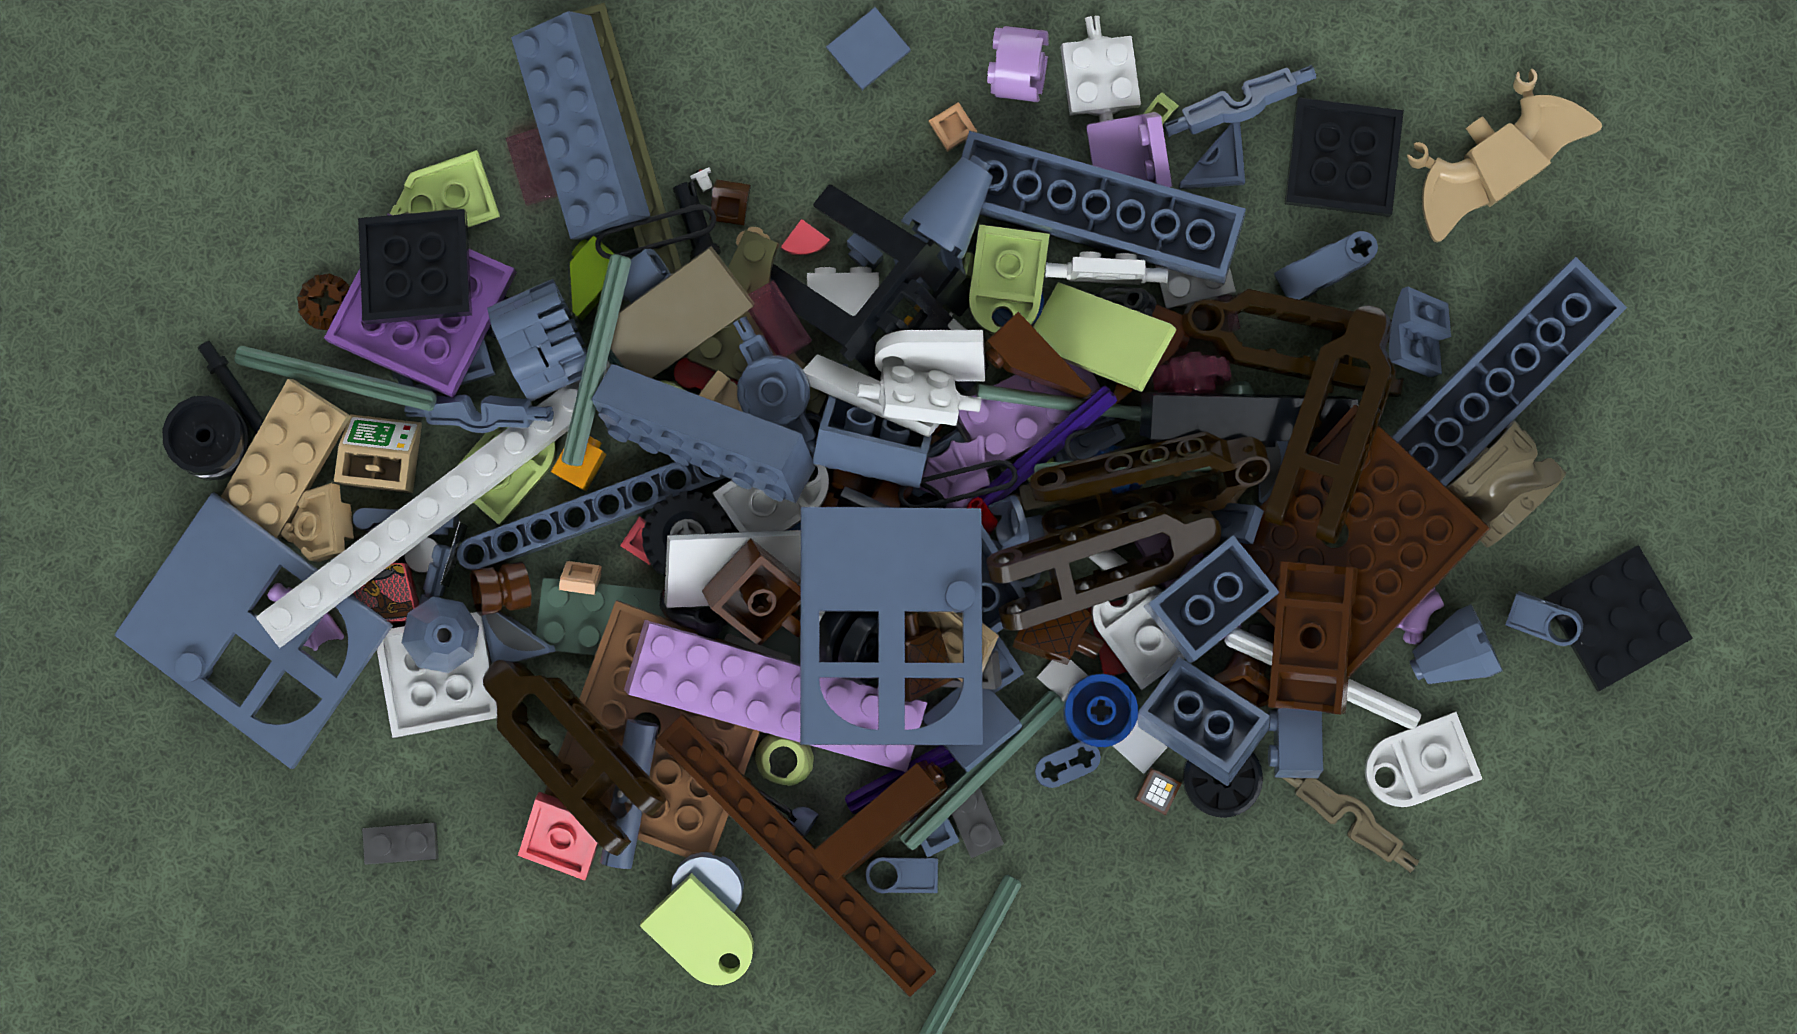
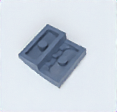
(1416, 331)

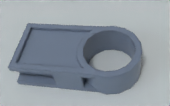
(1535, 616)
(914, 875)

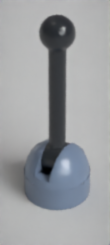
(801, 817)

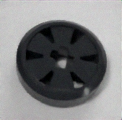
(1222, 801)

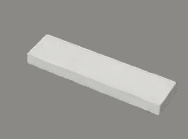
(842, 383)
(1137, 747)

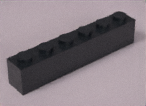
(1232, 415)

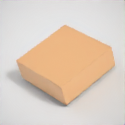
(952, 126)
(580, 577)

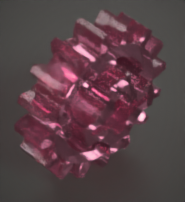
(1192, 374)

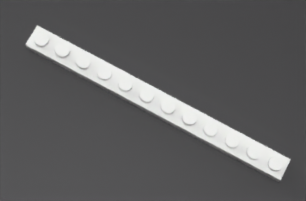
(416, 520)

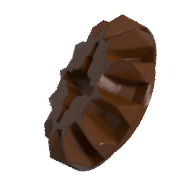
(314, 289)

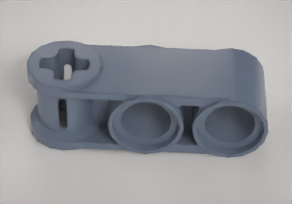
(1326, 266)

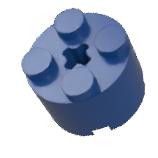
(1115, 725)

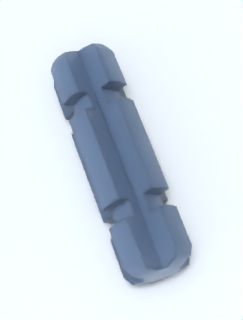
(435, 573)

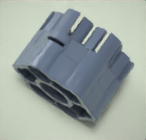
(539, 339)

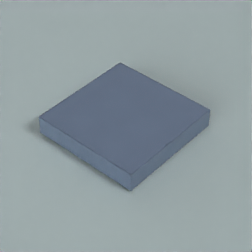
(998, 726)

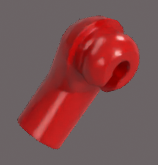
(987, 518)

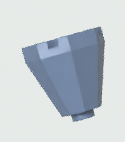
(422, 629)
(1456, 651)

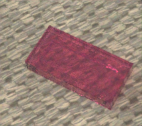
(531, 167)
(777, 320)

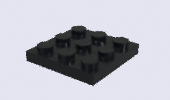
(1344, 157)
(414, 266)
(1623, 618)

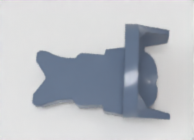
(1015, 529)

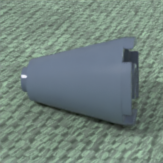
(952, 206)

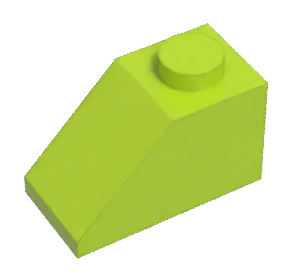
(587, 276)

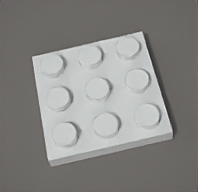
(430, 699)

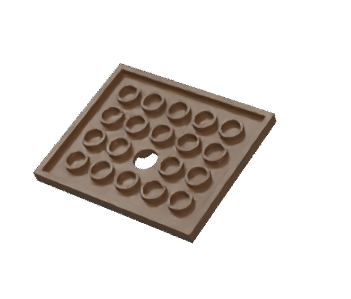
(690, 816)

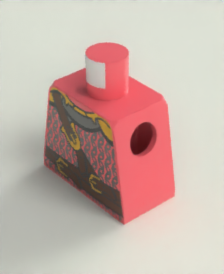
(390, 593)

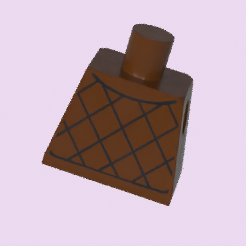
(1060, 637)
(923, 645)

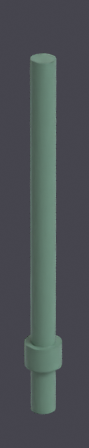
(1051, 401)

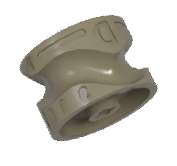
(1506, 482)

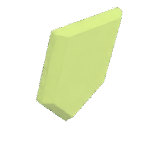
(450, 186)

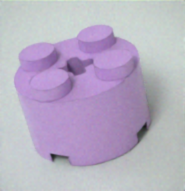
(1018, 64)

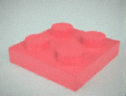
(557, 838)

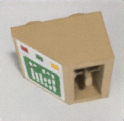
(378, 454)

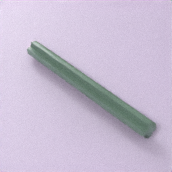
(596, 359)
(335, 378)
(970, 781)
(971, 956)

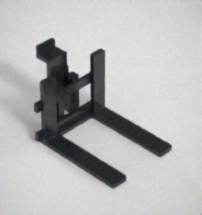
(914, 261)

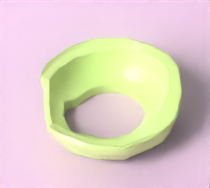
(804, 759)

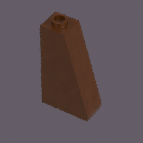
(881, 819)

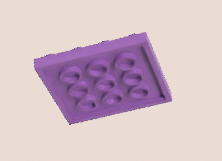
(429, 349)

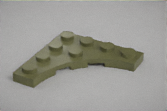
(721, 352)

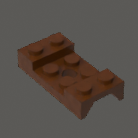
(1304, 675)

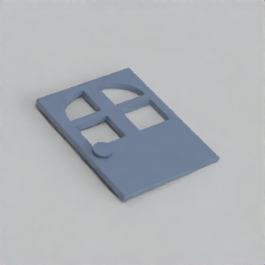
(891, 566)
(208, 597)

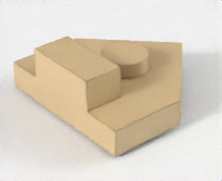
(320, 524)

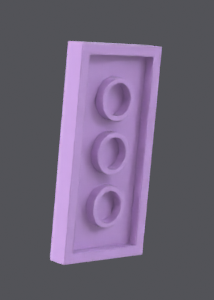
(1016, 427)

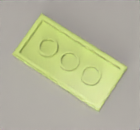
(1103, 336)

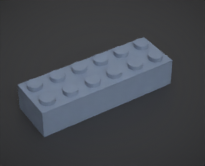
(580, 125)
(704, 434)

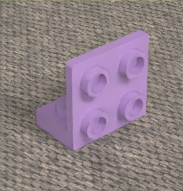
(1131, 147)

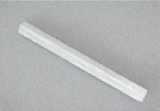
(1357, 693)

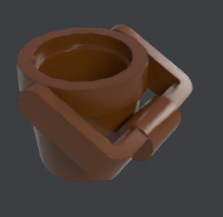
(1245, 678)

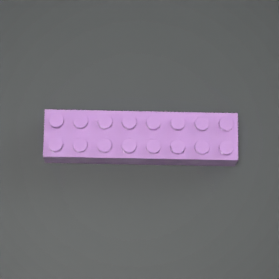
(753, 690)

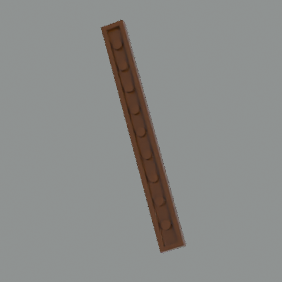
(795, 854)

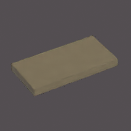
(678, 314)

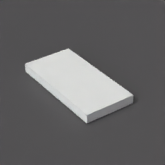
(699, 557)

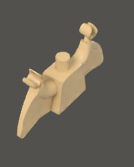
(1501, 158)

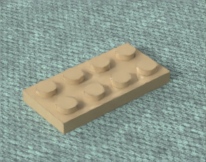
(285, 457)

